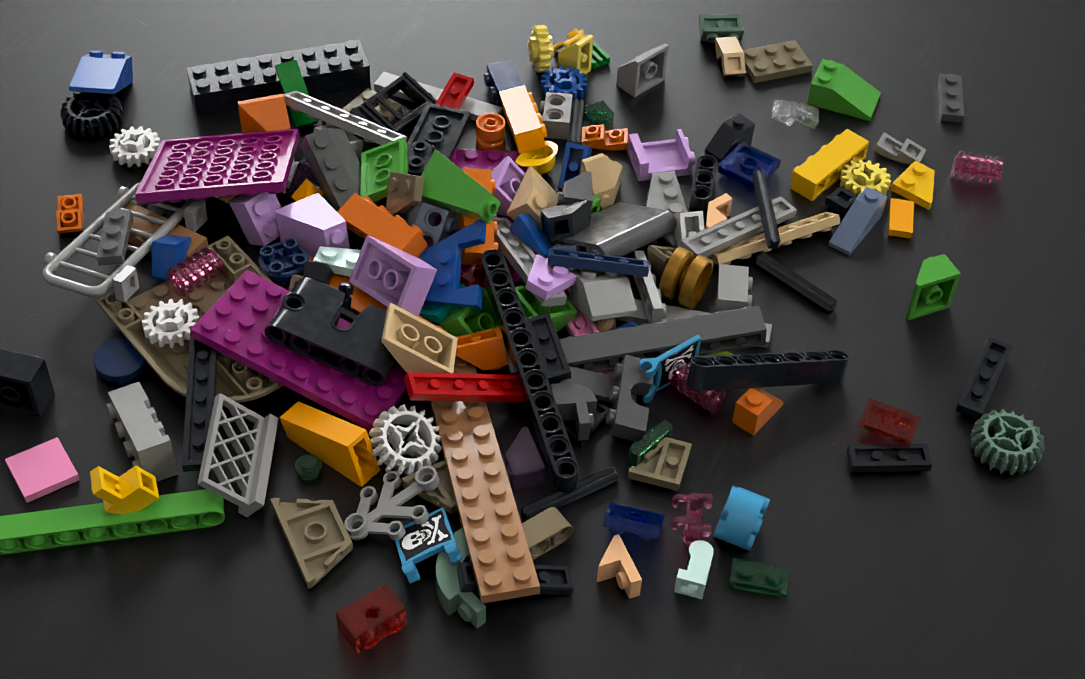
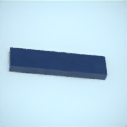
(597, 262)

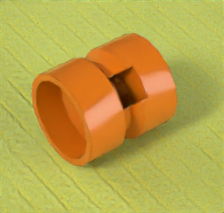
(490, 132)

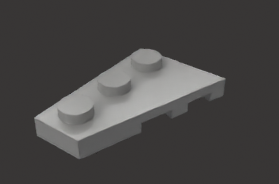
(666, 193)

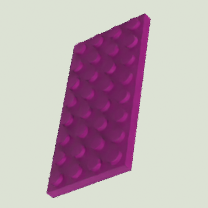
(237, 329)

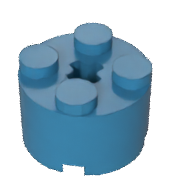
(741, 517)

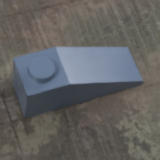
(858, 221)

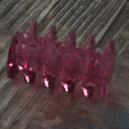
(977, 166)
(195, 270)
(709, 400)

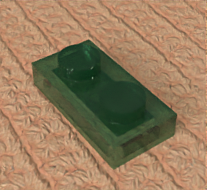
(649, 442)
(759, 577)

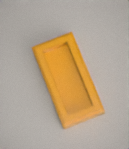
(900, 218)

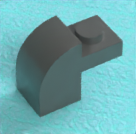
(576, 404)

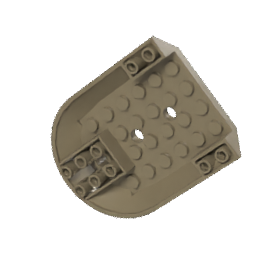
(171, 364)

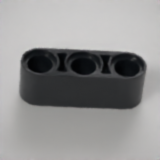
(703, 183)

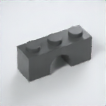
(626, 417)

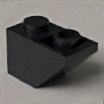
(564, 220)

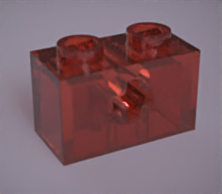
(889, 421)
(371, 618)

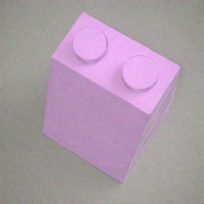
(312, 224)

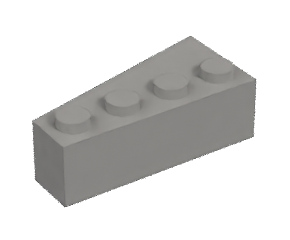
(142, 431)

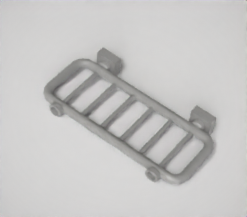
(125, 277)

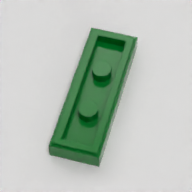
(292, 80)

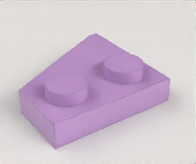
(548, 279)

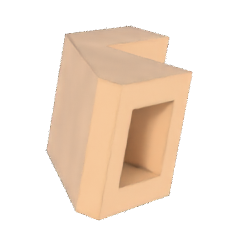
(718, 210)

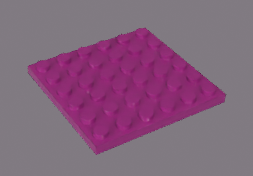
(219, 166)

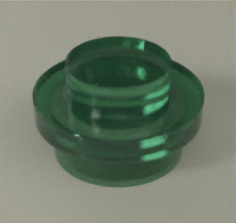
(308, 466)

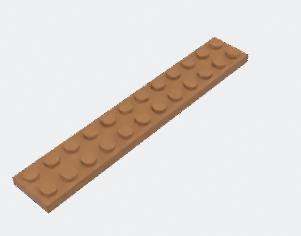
(484, 498)

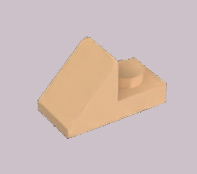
(619, 564)

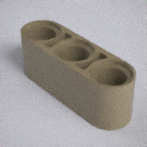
(546, 531)

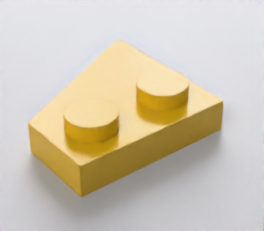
(916, 184)

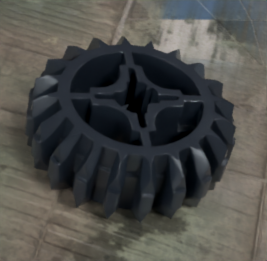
(91, 114)

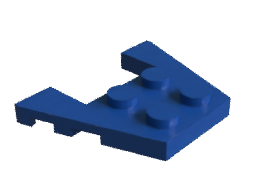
(446, 258)

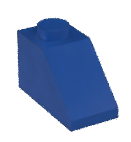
(572, 160)

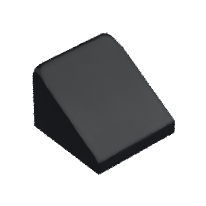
(318, 271)

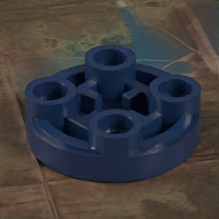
(283, 260)
(118, 361)

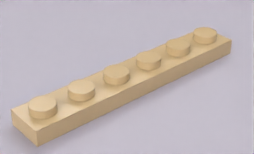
(800, 229)

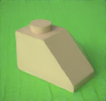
(605, 177)

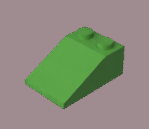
(842, 91)

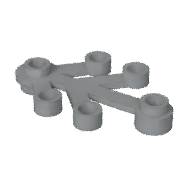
(390, 507)

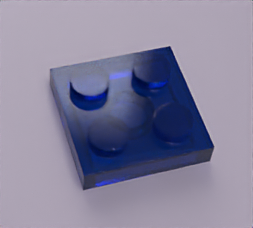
(744, 160)
(629, 519)

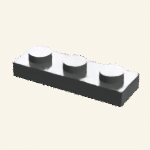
(951, 98)
(114, 237)

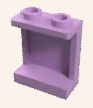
(660, 156)

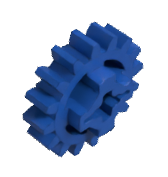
(564, 81)

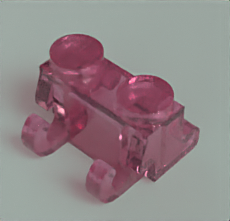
(692, 517)

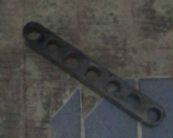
(766, 370)

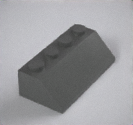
(333, 165)

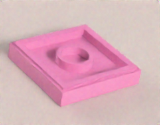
(42, 469)

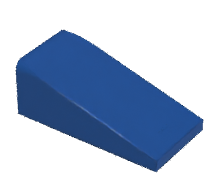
(529, 232)

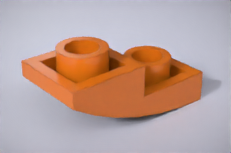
(599, 138)
(70, 213)

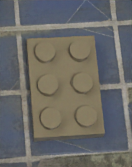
(776, 61)

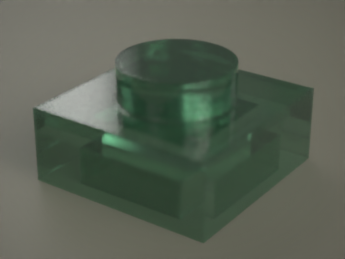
(598, 113)

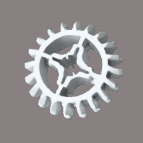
(385, 432)

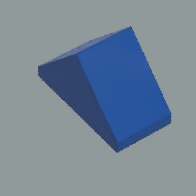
(167, 253)

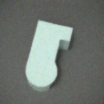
(694, 579)

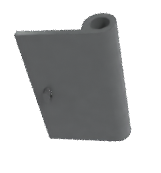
(623, 229)

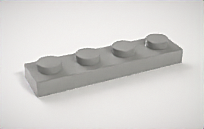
(649, 294)

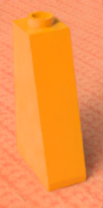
(333, 441)

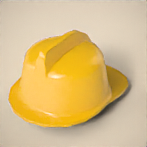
(541, 159)

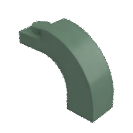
(448, 587)

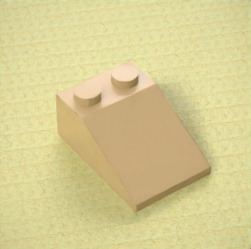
(532, 196)
(417, 343)

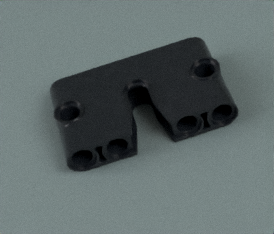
(309, 327)

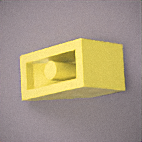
(577, 55)

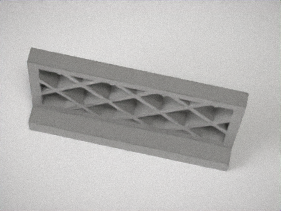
(256, 461)

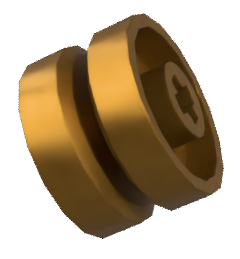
(686, 278)

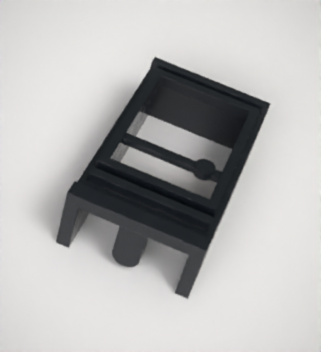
(411, 89)

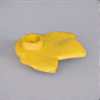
(572, 37)

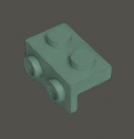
(720, 26)

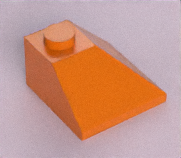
(263, 114)

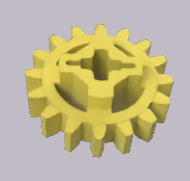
(540, 48)
(862, 175)

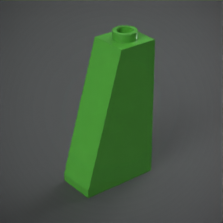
(456, 191)

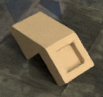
(731, 55)

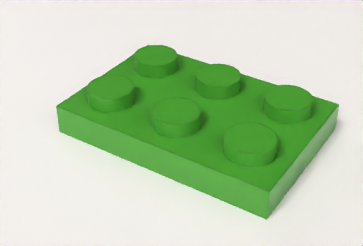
(378, 164)

